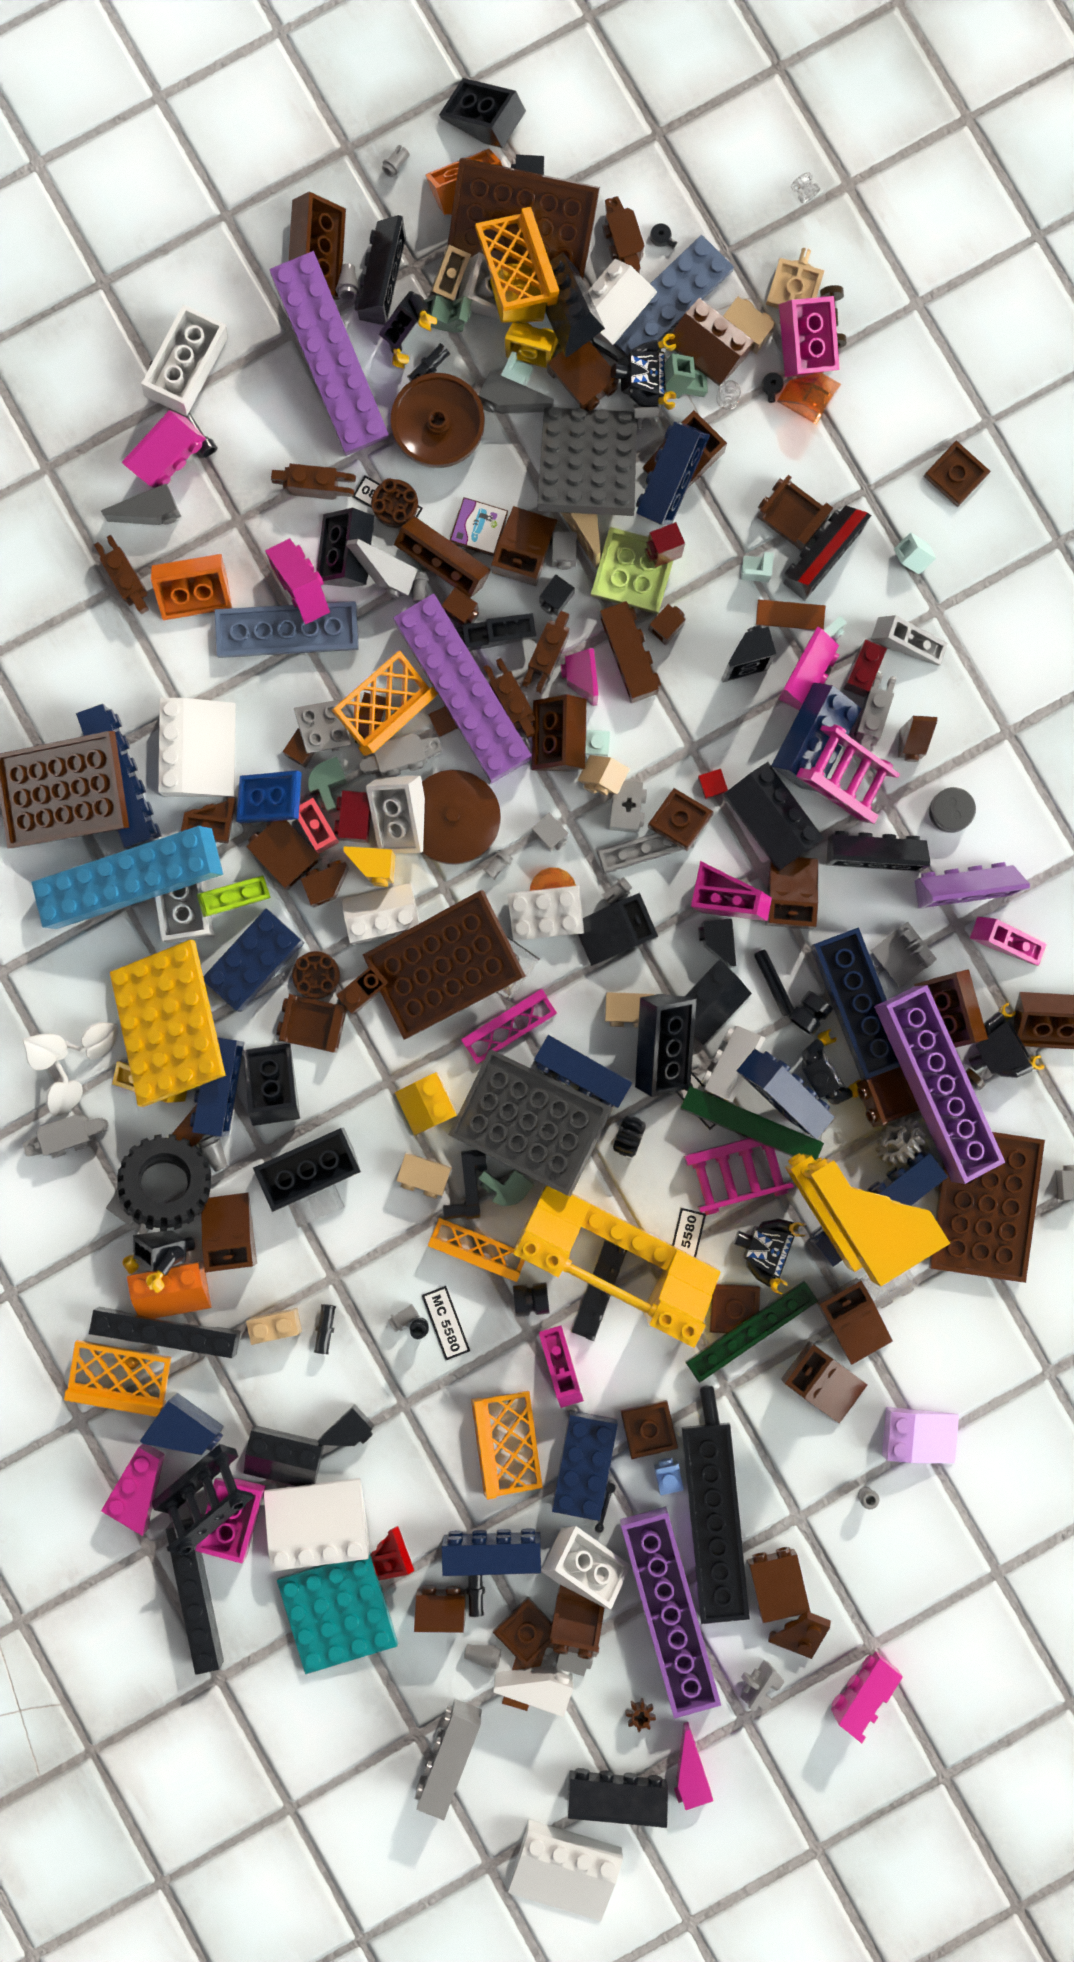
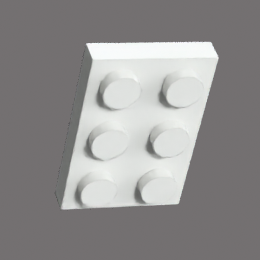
(545, 913)

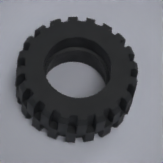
(164, 1151)

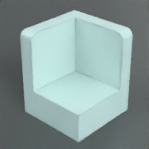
(517, 370)
(914, 553)
(757, 567)

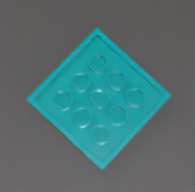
(337, 1613)

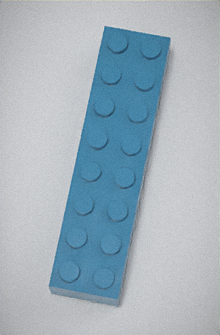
(127, 877)

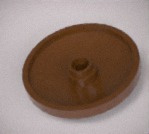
(437, 420)
(458, 817)

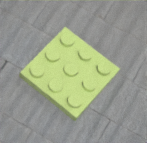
(627, 573)

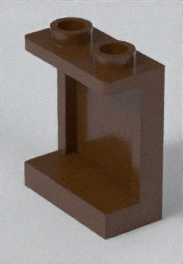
(584, 375)
(793, 513)
(283, 852)
(312, 1023)
(886, 1097)
(778, 1584)
(576, 1625)

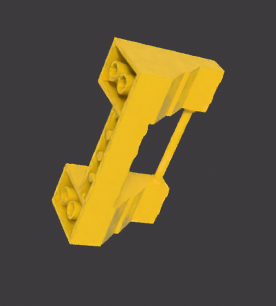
(864, 1225)
(681, 1292)

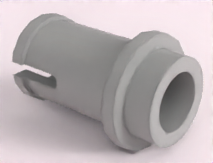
(393, 163)
(420, 587)
(498, 864)
(619, 889)
(403, 1318)
(870, 1503)

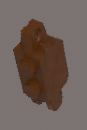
(623, 233)
(313, 481)
(123, 575)
(548, 651)
(511, 698)

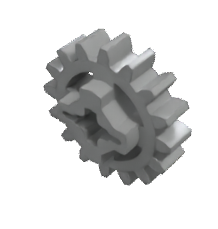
(900, 1142)

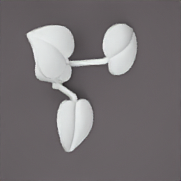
(48, 1049)

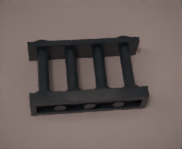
(185, 1490)

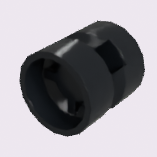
(810, 1013)
(539, 1299)

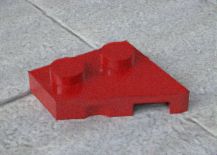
(391, 1557)

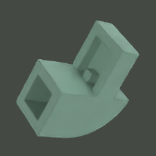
(450, 315)
(683, 378)
(323, 778)
(509, 1193)

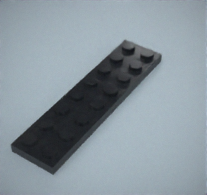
(715, 1523)

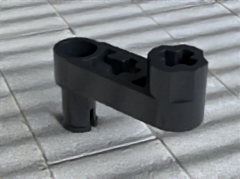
(471, 1162)

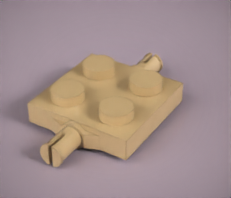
(794, 280)

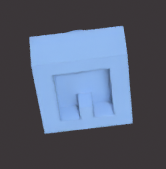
(668, 1476)

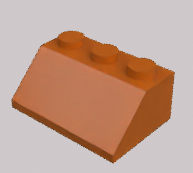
(444, 180)
(191, 586)
(183, 1291)

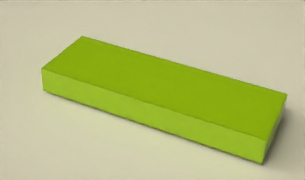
(233, 896)

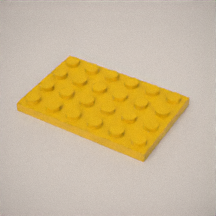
(167, 1023)

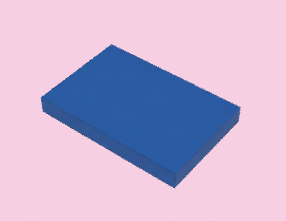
(269, 797)

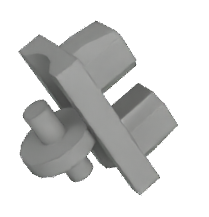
(758, 1685)

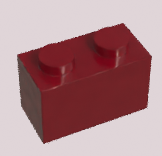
(665, 545)
(865, 668)
(354, 817)

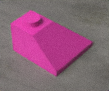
(581, 674)

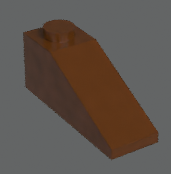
(916, 737)

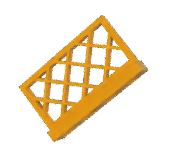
(537, 260)
(398, 718)
(119, 1398)
(486, 1450)

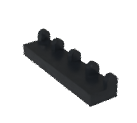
(596, 1300)

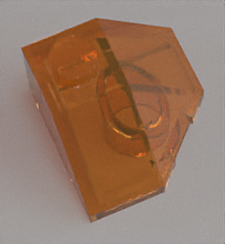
(809, 395)

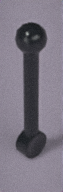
(605, 351)
(610, 1489)

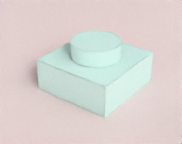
(835, 629)
(597, 742)

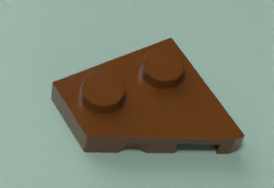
(217, 817)
(802, 1635)

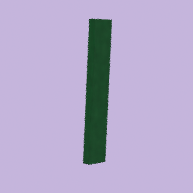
(749, 1124)
(751, 1331)

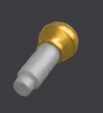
(133, 1362)

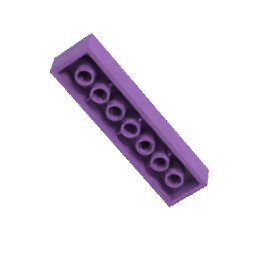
(329, 353)
(462, 688)
(939, 1084)
(670, 1612)

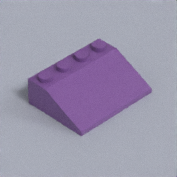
(970, 885)

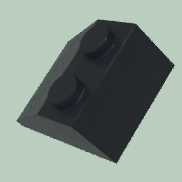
(484, 111)
(271, 1084)

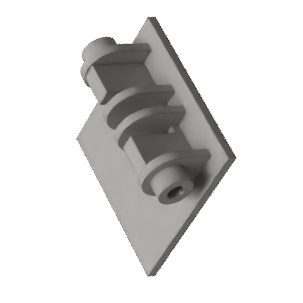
(321, 727)
(903, 954)

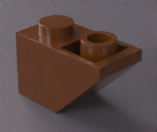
(324, 884)
(362, 989)

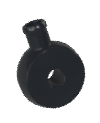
(663, 240)
(770, 389)

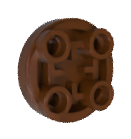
(394, 502)
(316, 975)

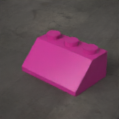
(809, 336)
(164, 449)
(810, 668)
(234, 1536)

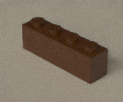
(442, 557)
(629, 651)

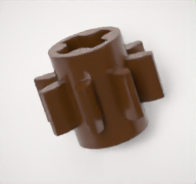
(643, 1722)

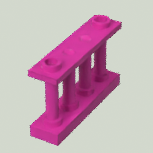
(830, 787)
(721, 1155)

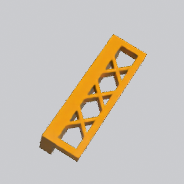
(472, 1257)

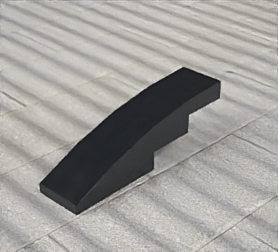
(497, 631)

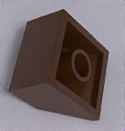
(440, 1609)

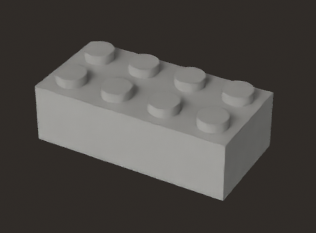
(449, 1758)

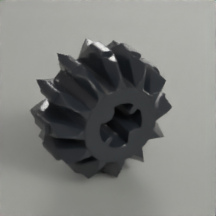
(629, 1136)

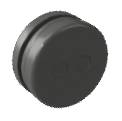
(952, 810)

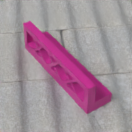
(504, 1018)

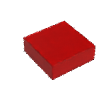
(712, 783)

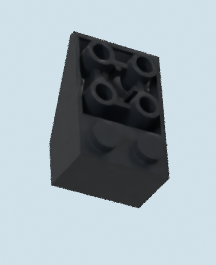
(617, 929)

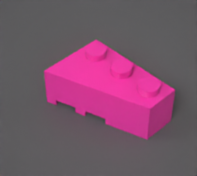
(298, 579)
(727, 896)
(136, 1489)
(865, 1694)

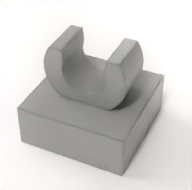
(645, 413)

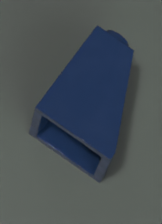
(183, 1428)

